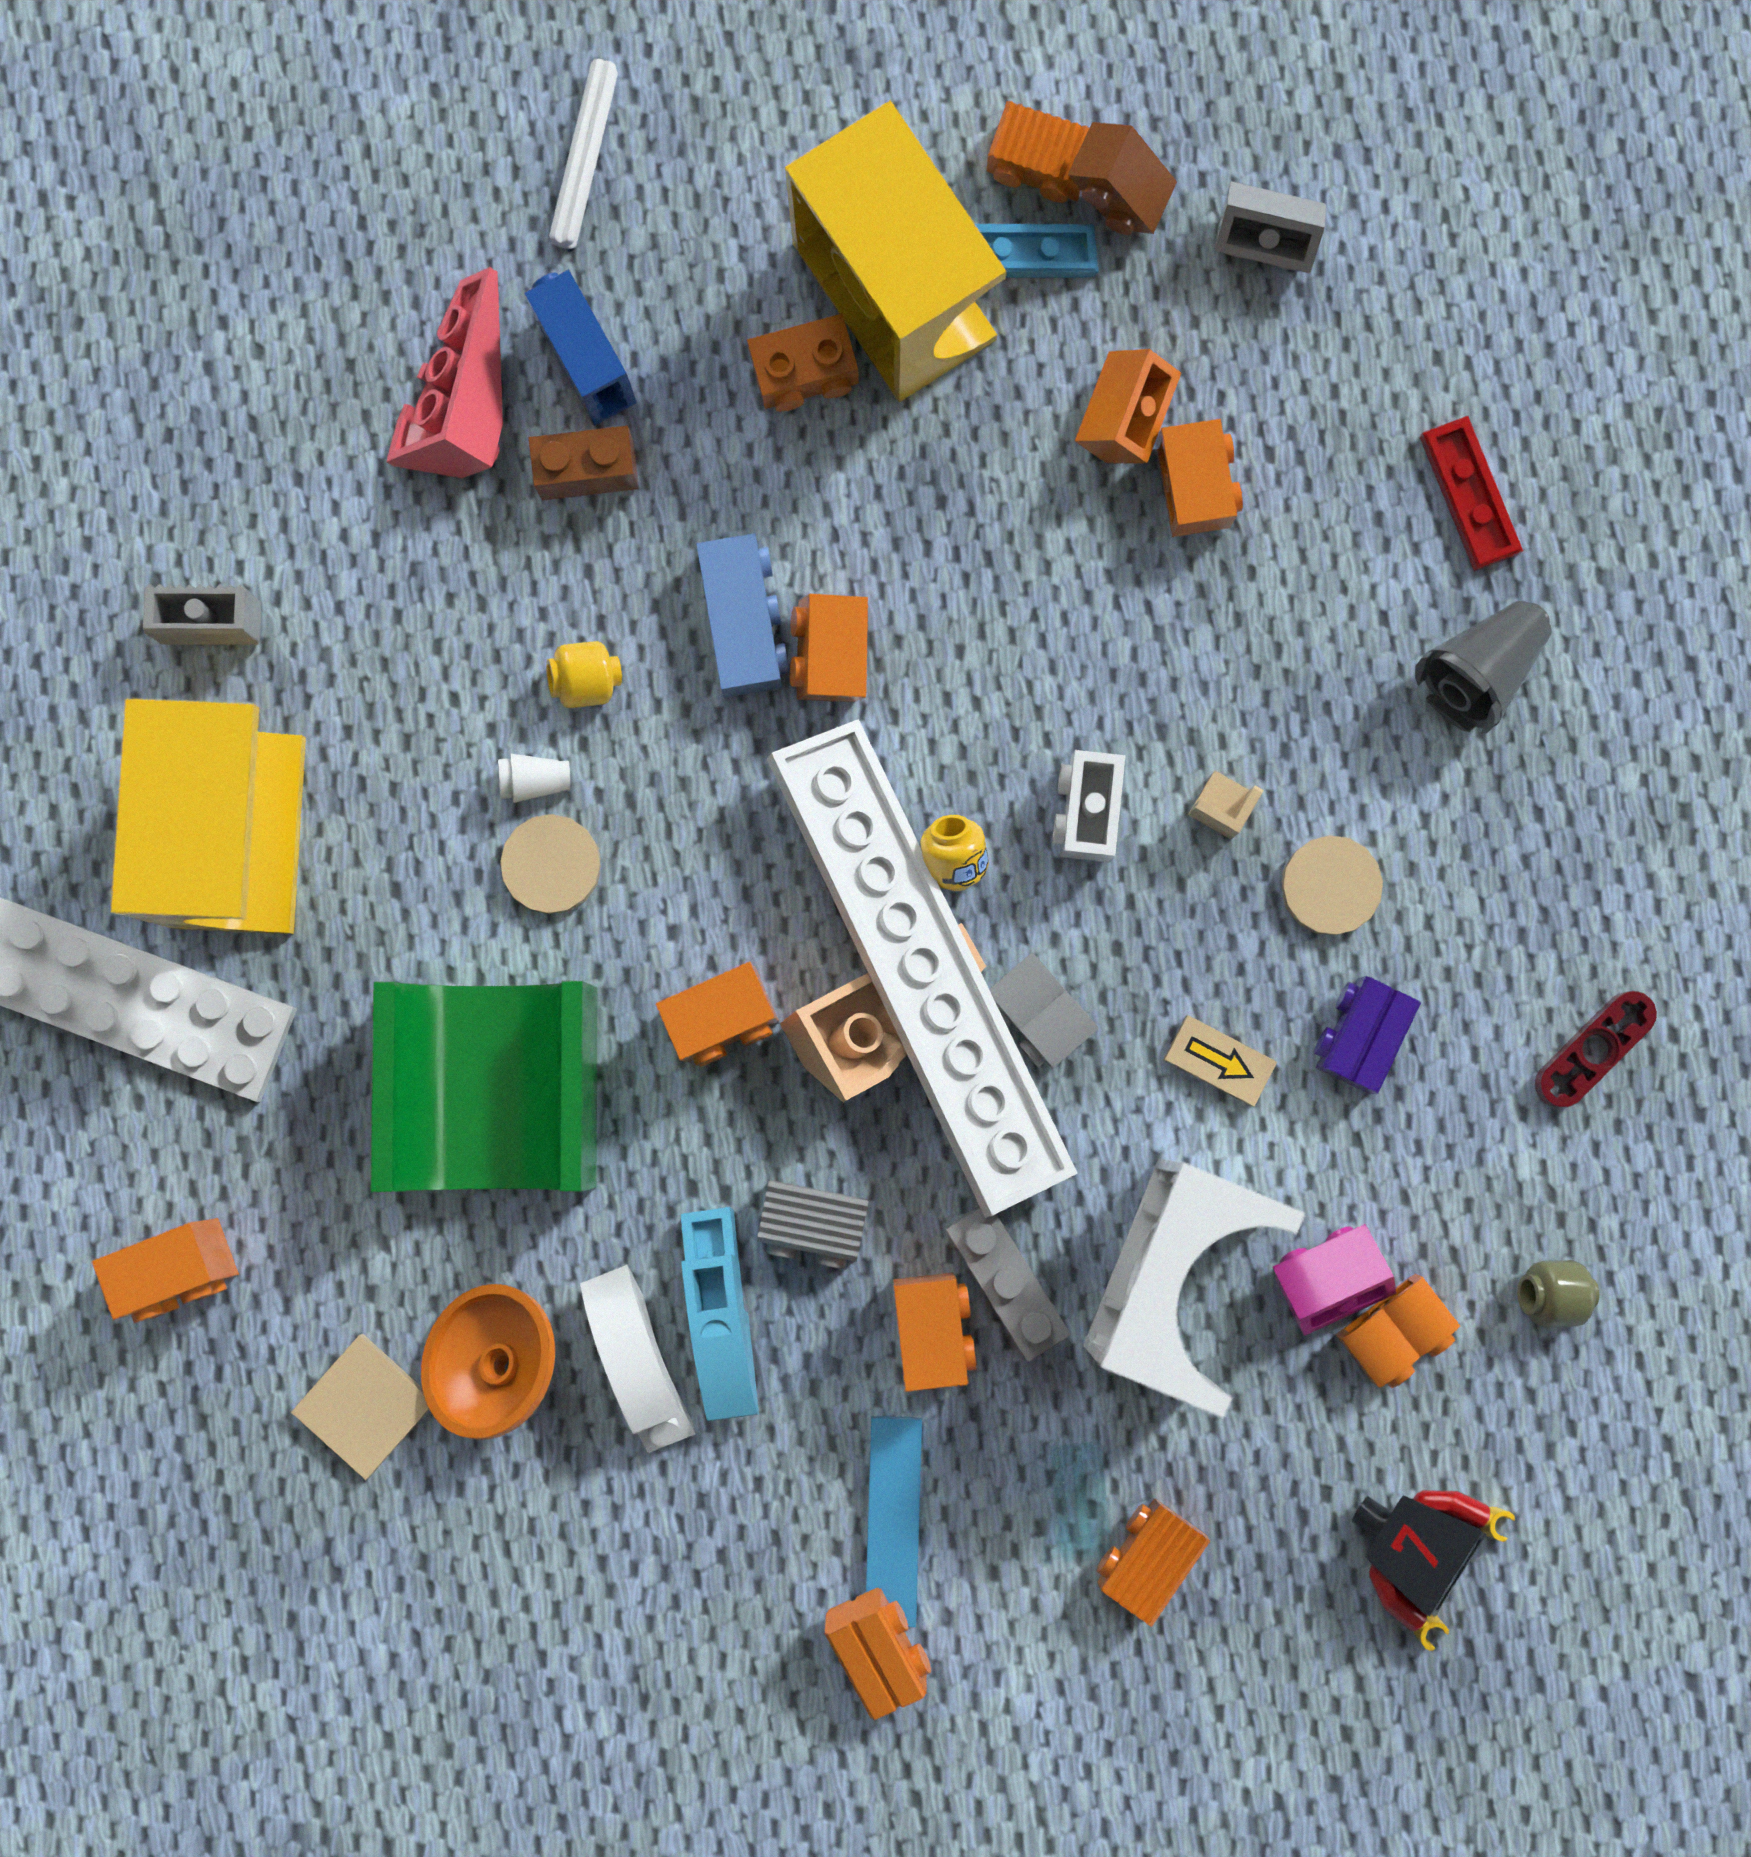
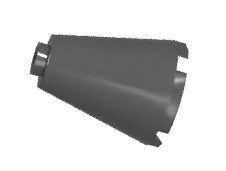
(1484, 666)

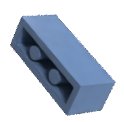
(742, 615)

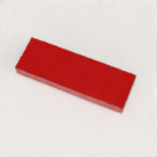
(1471, 493)

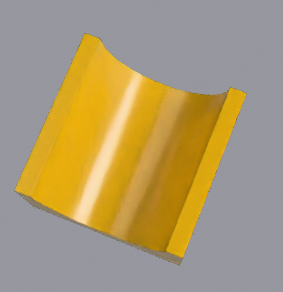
(893, 249)
(207, 818)

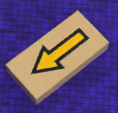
(1220, 1060)

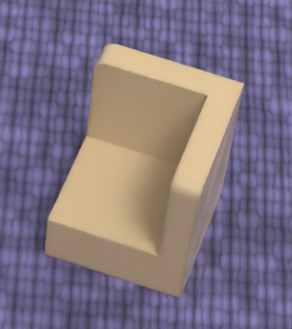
(1225, 804)

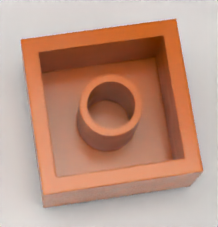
(718, 1014)
(172, 1265)
(931, 1331)

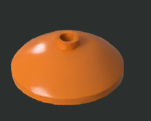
(468, 1356)

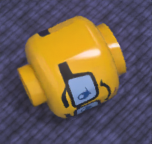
(955, 852)

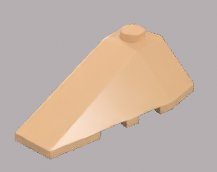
(849, 1036)

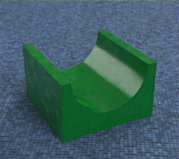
(484, 1087)

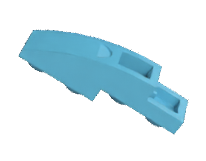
(717, 1314)

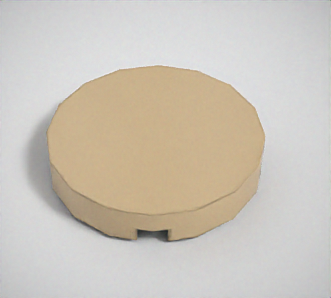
(550, 864)
(1331, 885)

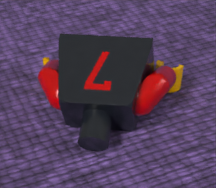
(1424, 1551)

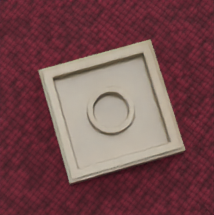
(363, 1406)

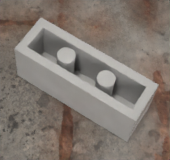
(1008, 1282)

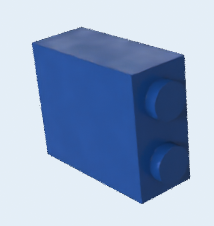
(580, 346)

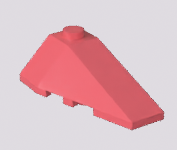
(460, 408)

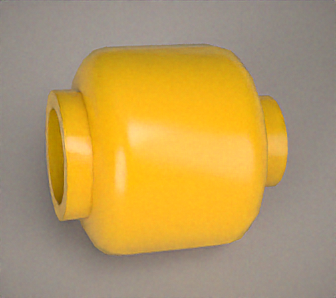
(583, 674)

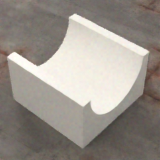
(1137, 1315)

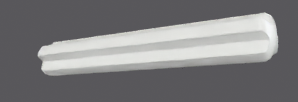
(583, 154)

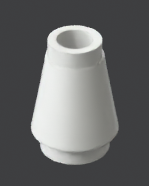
(532, 777)

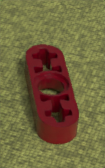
(1612, 1014)

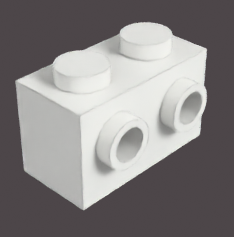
(1092, 806)

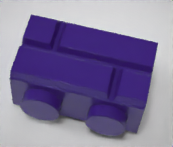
(1366, 1033)

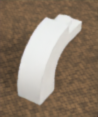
(633, 1359)

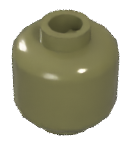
(1558, 1293)

